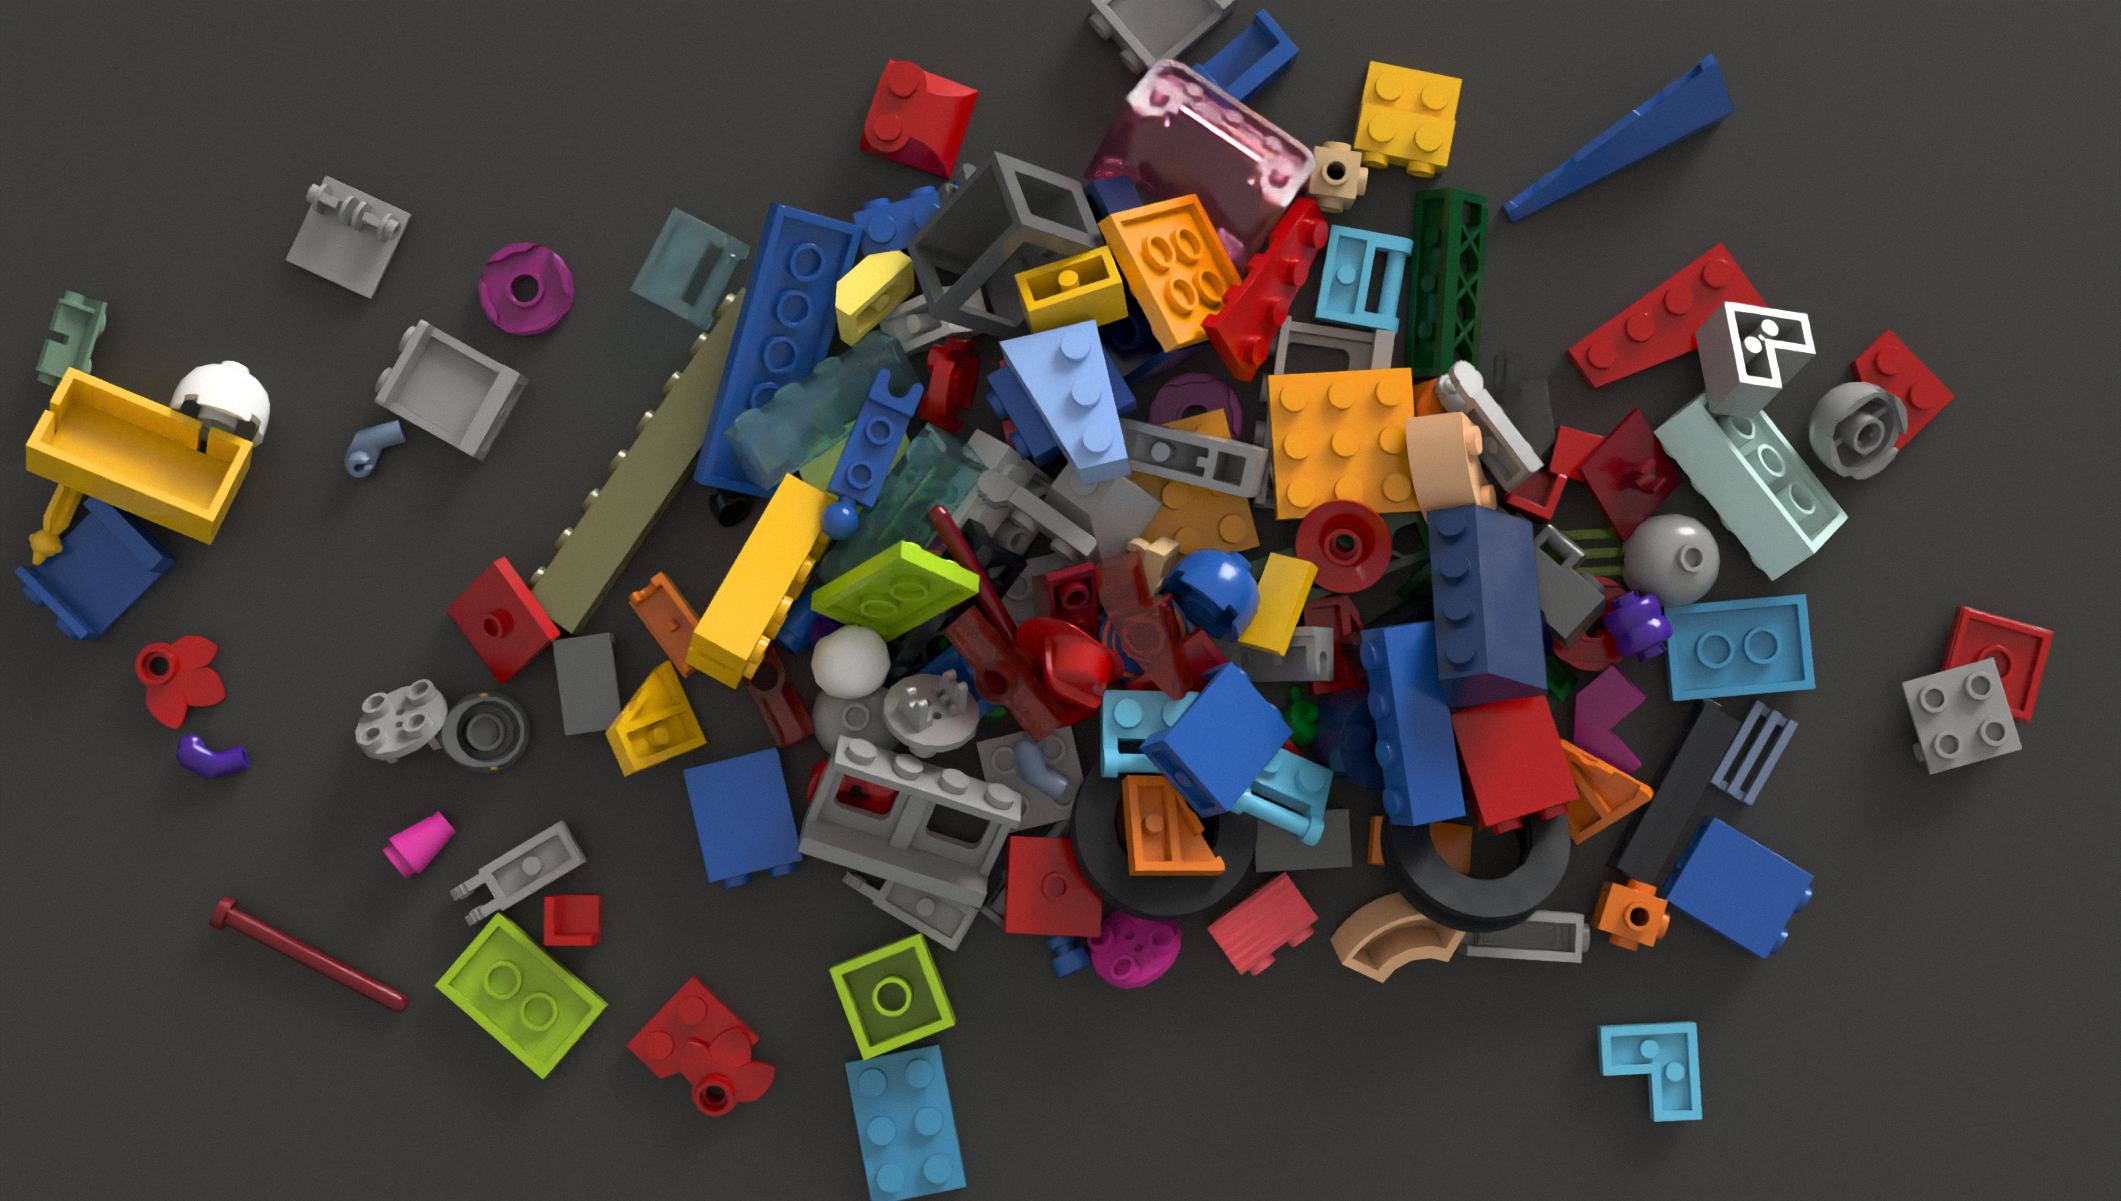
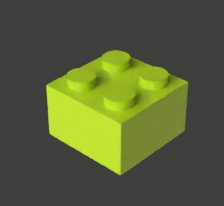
(893, 995)

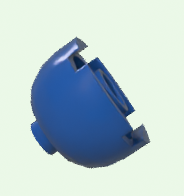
(1215, 591)

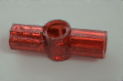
(1004, 674)
(781, 705)

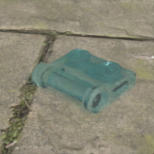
(676, 261)

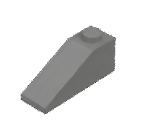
(1195, 457)

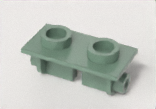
(82, 323)

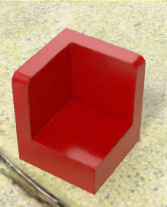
(1570, 451)
(1535, 497)
(572, 919)

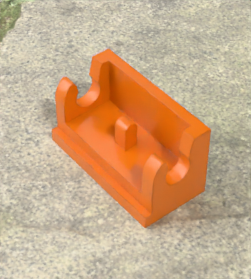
(667, 618)

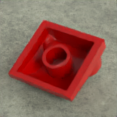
(918, 119)

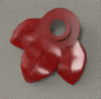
(185, 682)
(724, 1065)

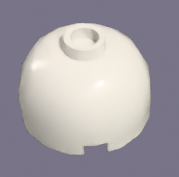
(226, 399)

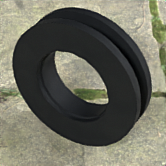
(1151, 897)
(1470, 902)

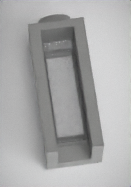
(1540, 937)

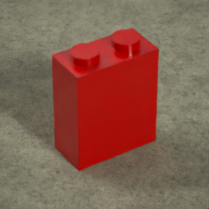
(1512, 763)

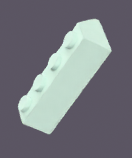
(1753, 483)

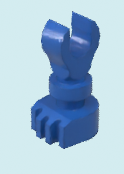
(1069, 958)

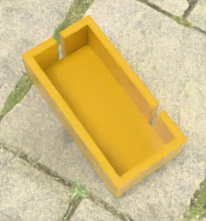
(138, 456)
(761, 584)

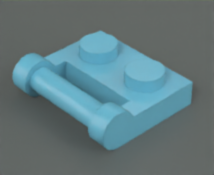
(1348, 274)
(1132, 718)
(1294, 784)

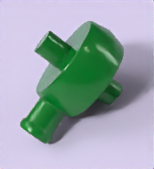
(1301, 717)

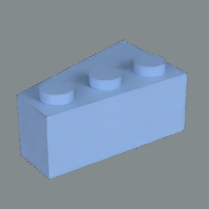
(1072, 392)

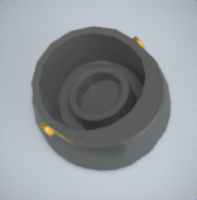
(486, 731)

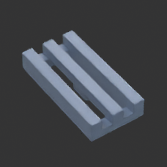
(1767, 764)

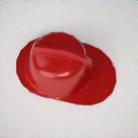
(1072, 662)

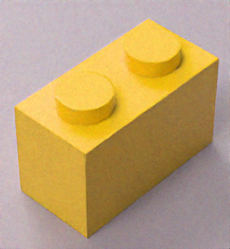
(1072, 291)

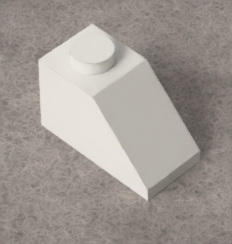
(918, 330)

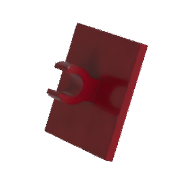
(1629, 474)

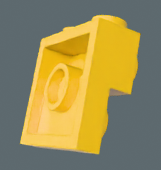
(1406, 119)

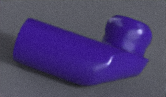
(206, 763)

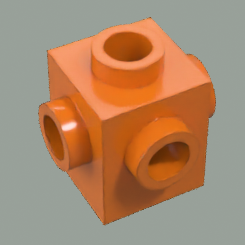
(1614, 911)

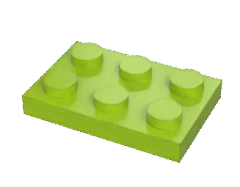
(895, 590)
(521, 995)

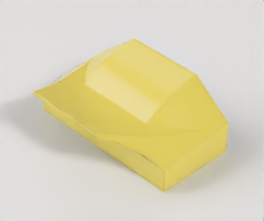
(872, 293)

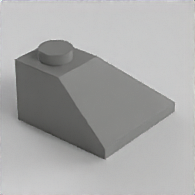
(1107, 510)

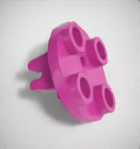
(1119, 958)

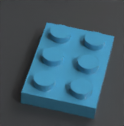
(1738, 648)
(906, 1124)

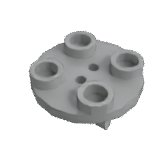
(931, 713)
(401, 721)

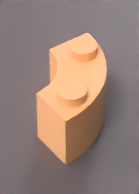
(1446, 462)
(1389, 936)

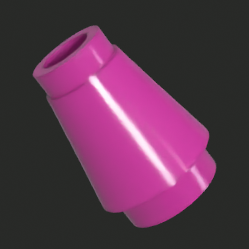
(419, 844)

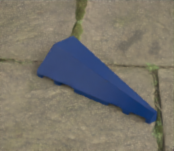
(1666, 119)

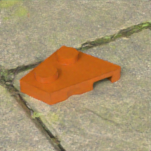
(1602, 791)
(1163, 831)

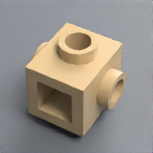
(1332, 194)

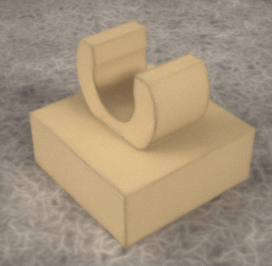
(1156, 559)

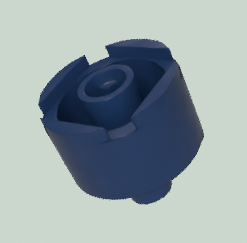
(1348, 739)

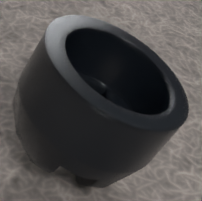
(735, 512)

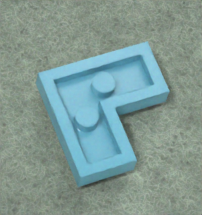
(1663, 1052)

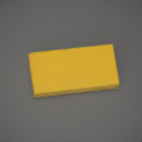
(1282, 597)

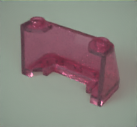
(1192, 137)

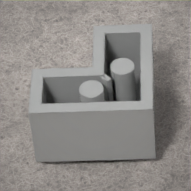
(1750, 354)

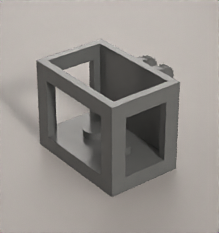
(996, 226)

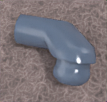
(368, 445)
(1033, 767)

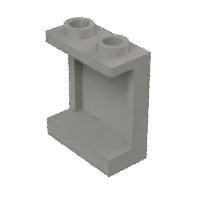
(1155, 27)
(450, 389)

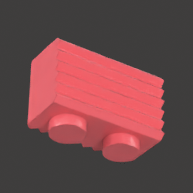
(1262, 924)

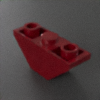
(1068, 596)

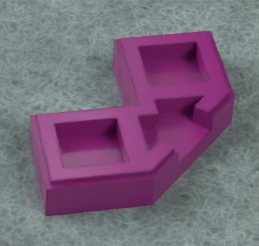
(1598, 709)

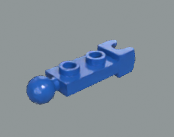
(868, 454)

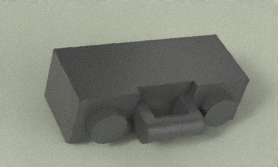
(1568, 599)

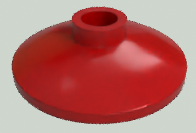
(1341, 567)

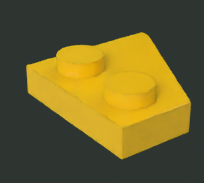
(655, 723)

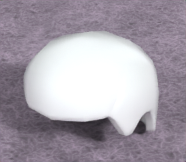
(851, 662)

